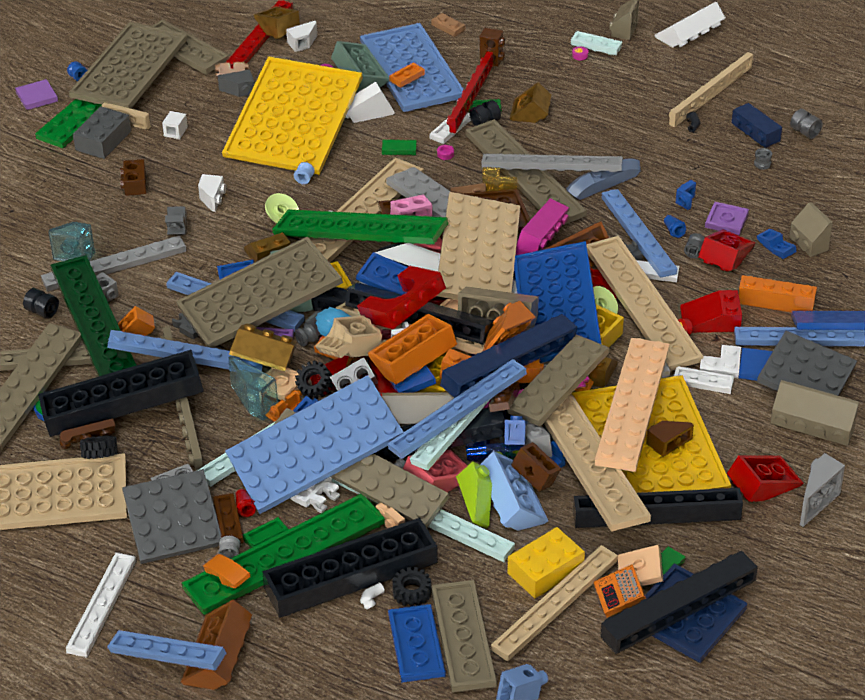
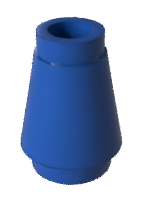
(675, 226)

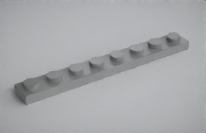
(557, 162)
(127, 259)

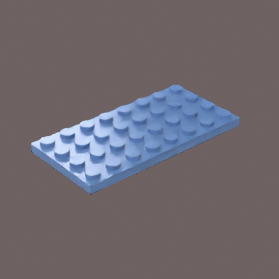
(411, 44)
(314, 444)

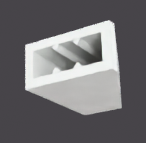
(369, 104)

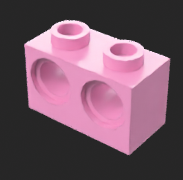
(412, 206)

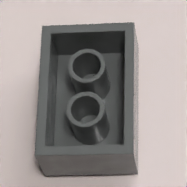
(102, 132)

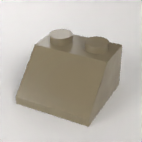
(625, 20)
(811, 230)

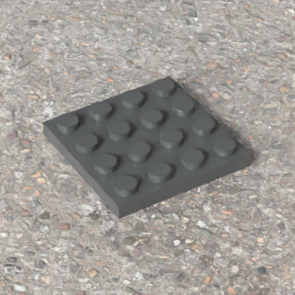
(807, 365)
(172, 516)

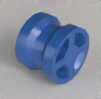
(76, 70)

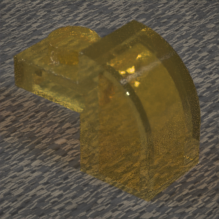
(495, 182)

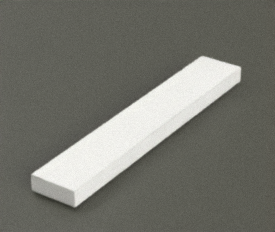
(101, 605)

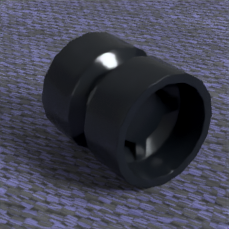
(485, 112)
(41, 303)

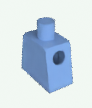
(521, 683)

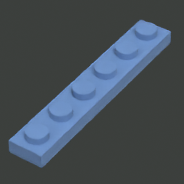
(167, 650)

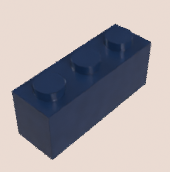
(756, 125)

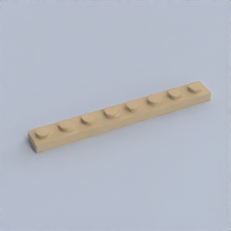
(711, 89)
(554, 603)

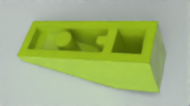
(476, 491)

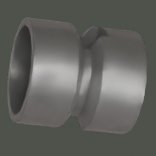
(806, 123)

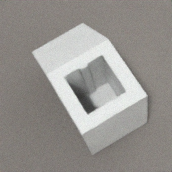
(302, 36)
(211, 190)

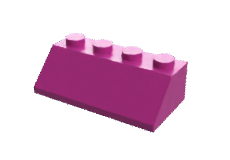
(542, 227)

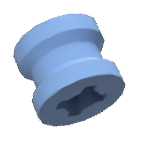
(304, 173)

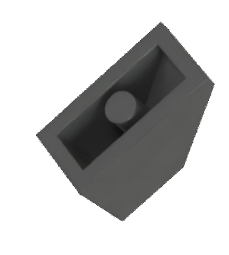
(236, 83)

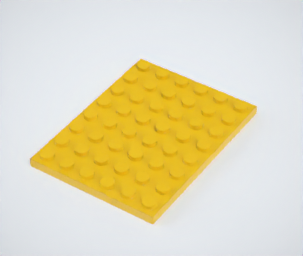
(292, 114)
(686, 468)

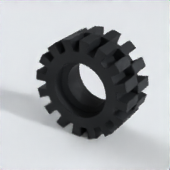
(309, 371)
(98, 447)
(411, 577)

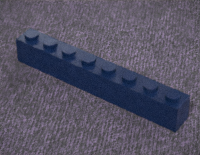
(523, 348)

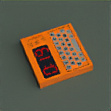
(619, 590)

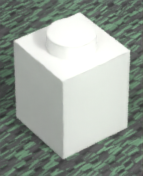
(175, 125)

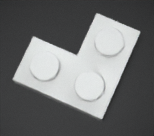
(727, 364)

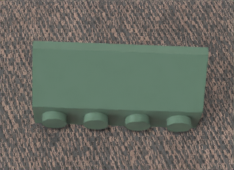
(359, 59)

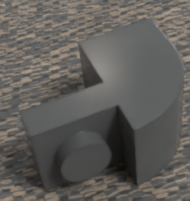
(176, 220)

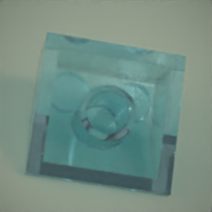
(71, 241)

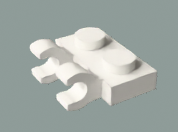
(313, 495)

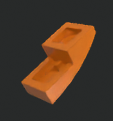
(227, 570)

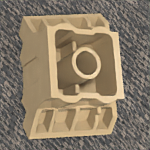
(351, 337)

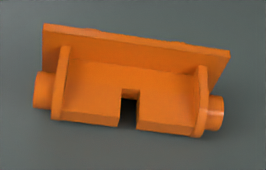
(292, 401)

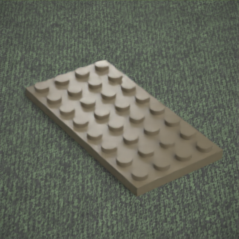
(128, 65)
(259, 292)

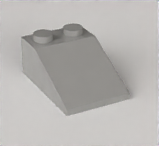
(822, 486)

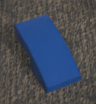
(774, 243)

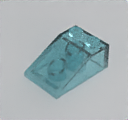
(253, 387)

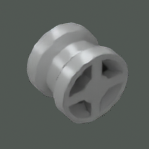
(229, 546)

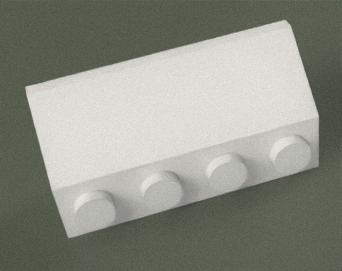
(691, 26)

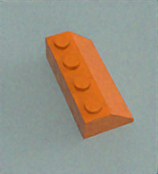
(776, 294)
(413, 348)

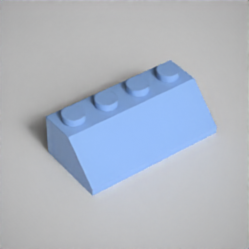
(513, 495)

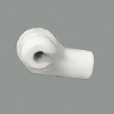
(370, 593)

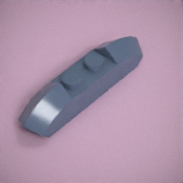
(598, 181)

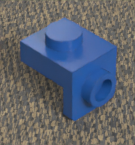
(685, 194)

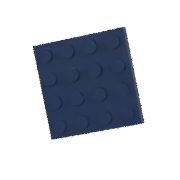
(702, 630)

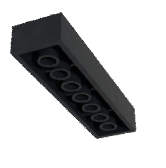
(120, 392)
(349, 567)

